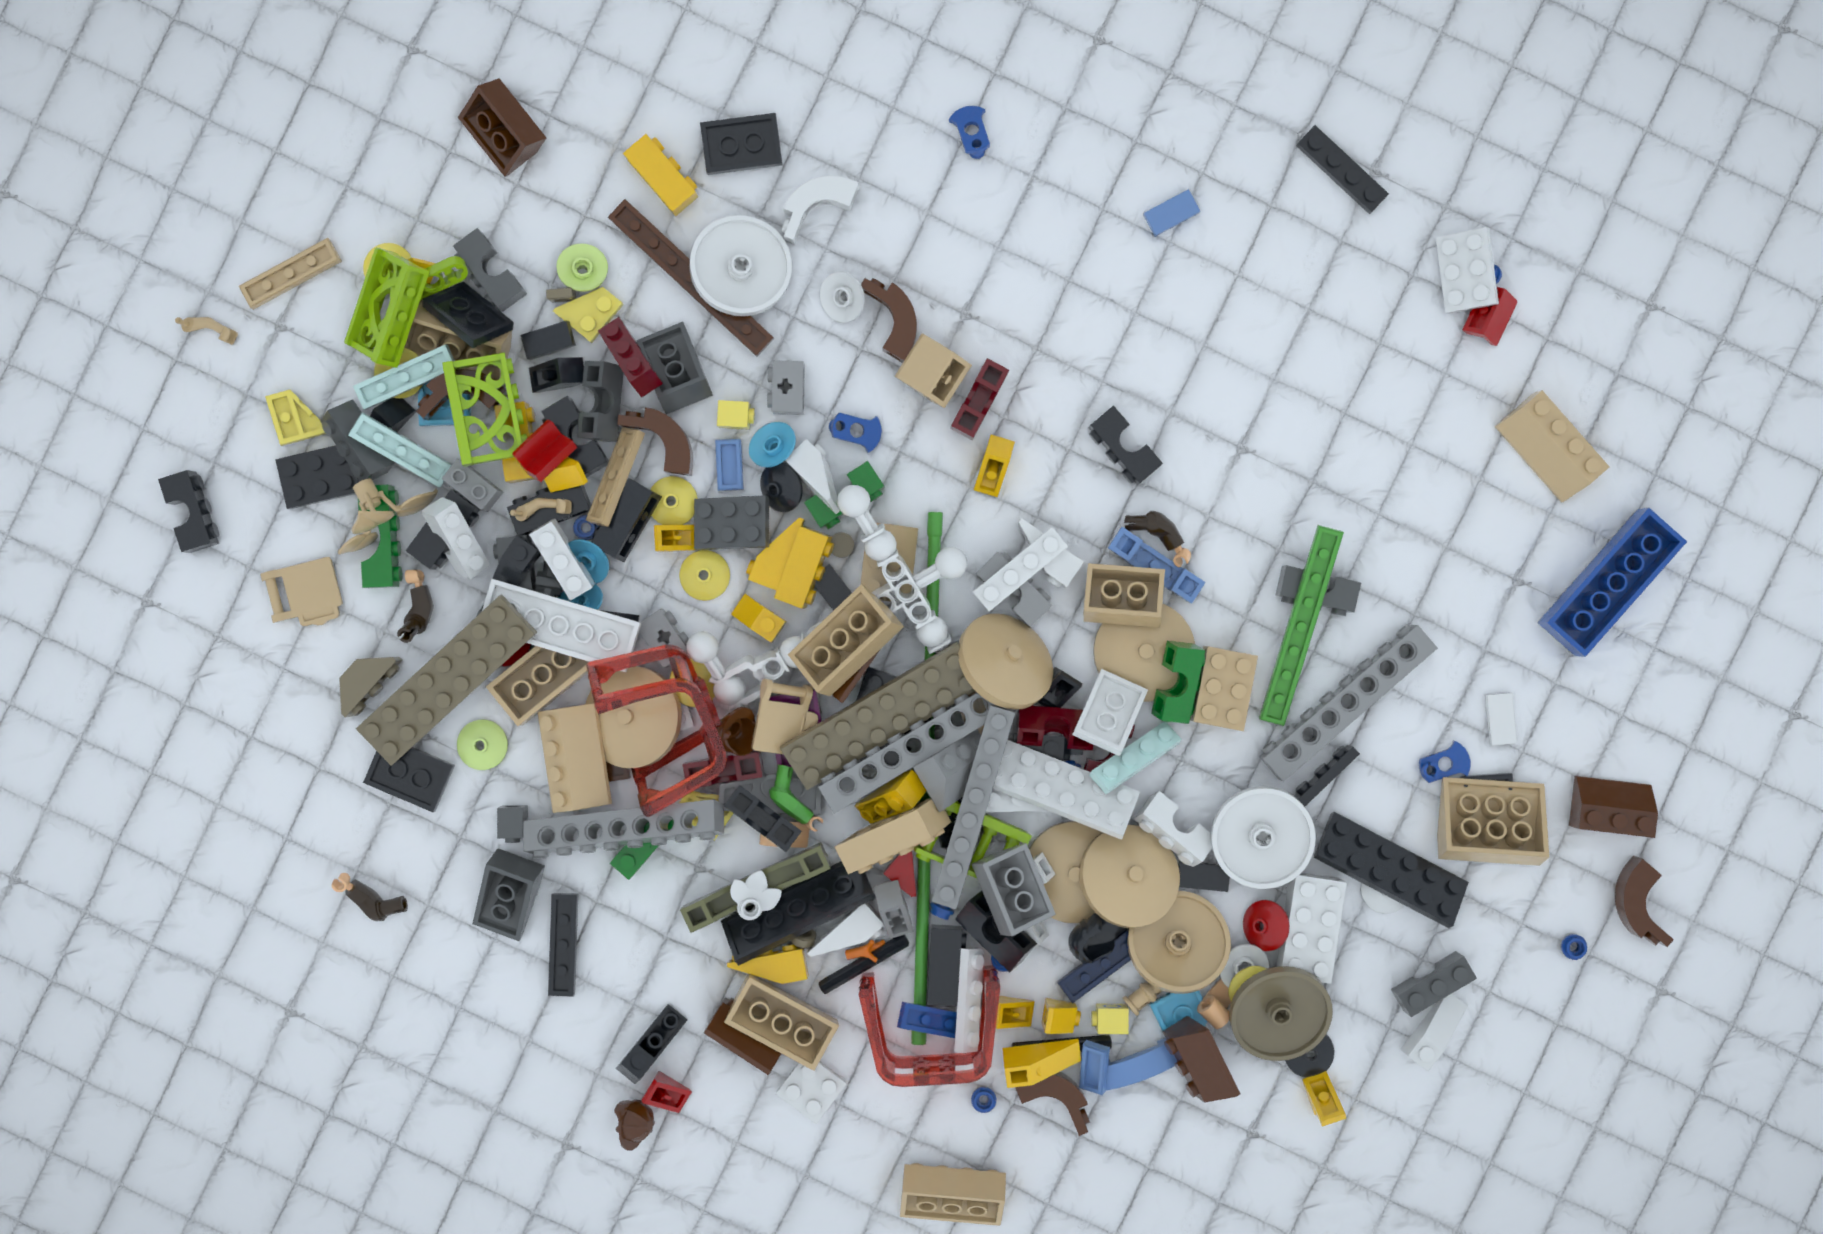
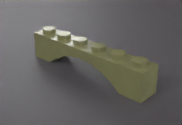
(778, 875)

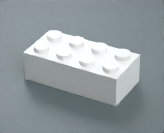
(1314, 917)

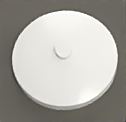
(740, 265)
(1263, 837)

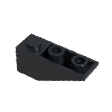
(651, 1044)

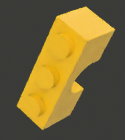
(512, 469)

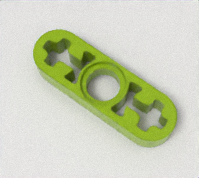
(452, 277)

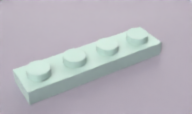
(403, 378)
(399, 449)
(1135, 757)

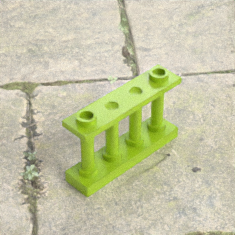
(990, 826)

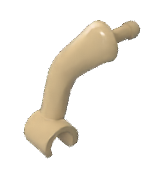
(196, 323)
(526, 510)

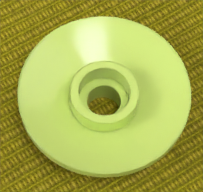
(582, 257)
(494, 742)

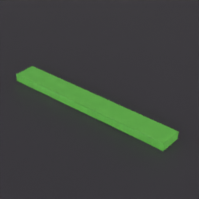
(1301, 624)

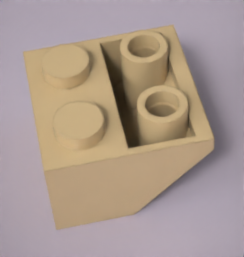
(933, 370)

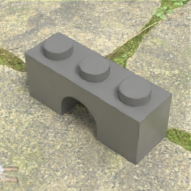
(1031, 602)

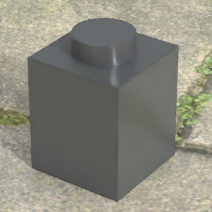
(510, 822)

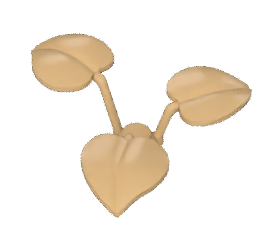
(368, 520)

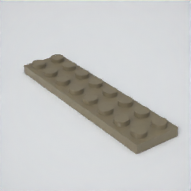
(446, 679)
(877, 717)

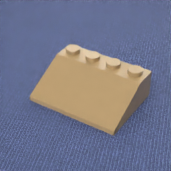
(1492, 822)

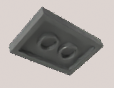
(731, 522)

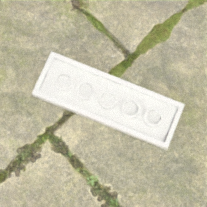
(568, 625)
(1064, 790)

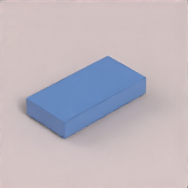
(1171, 213)
(729, 464)
(1094, 1067)

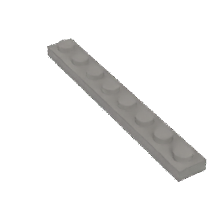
(973, 806)

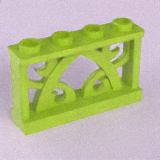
(405, 283)
(459, 383)

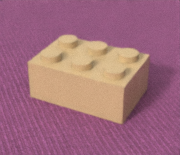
(1124, 595)
(1224, 688)

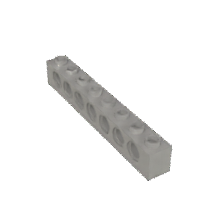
(1419, 647)
(839, 799)
(539, 831)

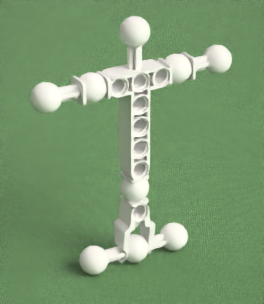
(879, 546)

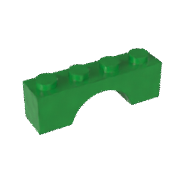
(382, 567)

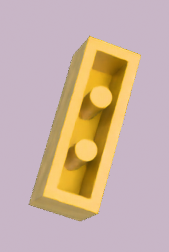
(661, 174)
(804, 567)

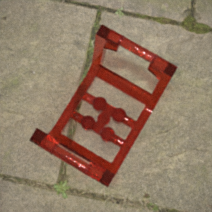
(685, 681)
(937, 1068)

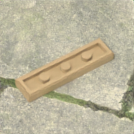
(290, 273)
(615, 476)

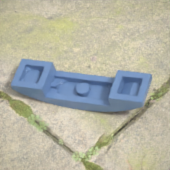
(1139, 554)
(1139, 1066)

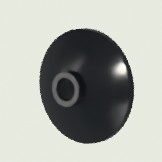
(782, 487)
(1318, 1064)

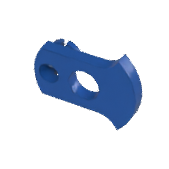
(971, 116)
(871, 430)
(1459, 763)

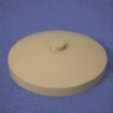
(1138, 651)
(1005, 661)
(642, 730)
(1064, 849)
(1129, 878)
(1183, 947)

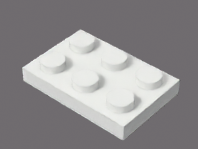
(1467, 270)
(1110, 712)

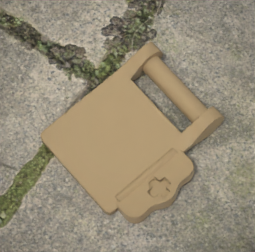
(310, 592)
(781, 721)

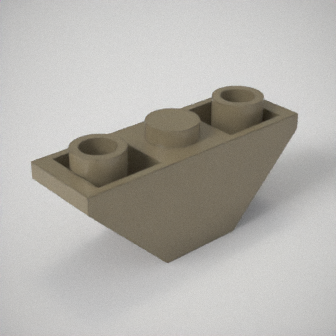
(364, 680)

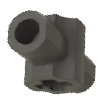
(547, 582)

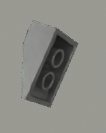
(677, 367)
(507, 894)

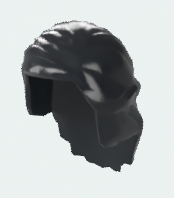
(1093, 939)

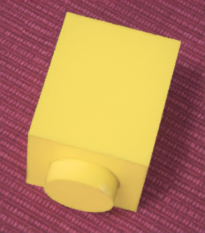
(735, 415)
(1111, 1019)

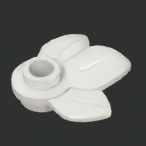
(754, 892)

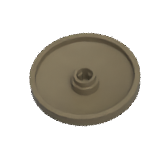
(1280, 1013)

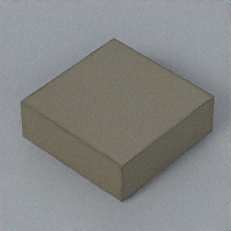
(560, 295)

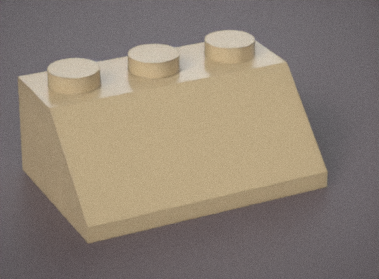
(906, 541)

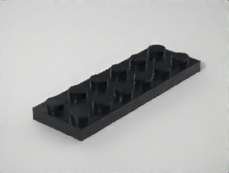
(1391, 870)
(797, 912)

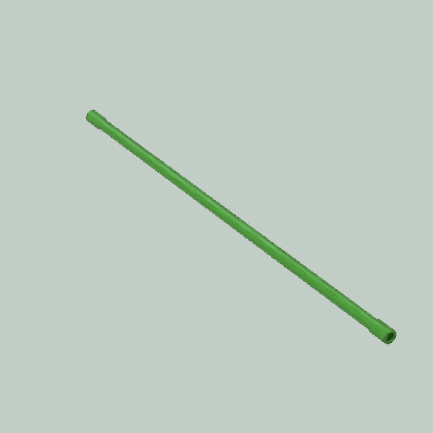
(934, 533)

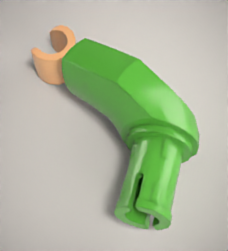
(787, 801)

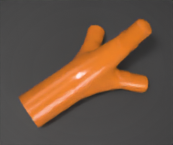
(864, 951)

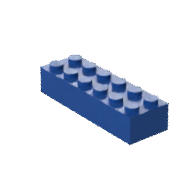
(1612, 582)

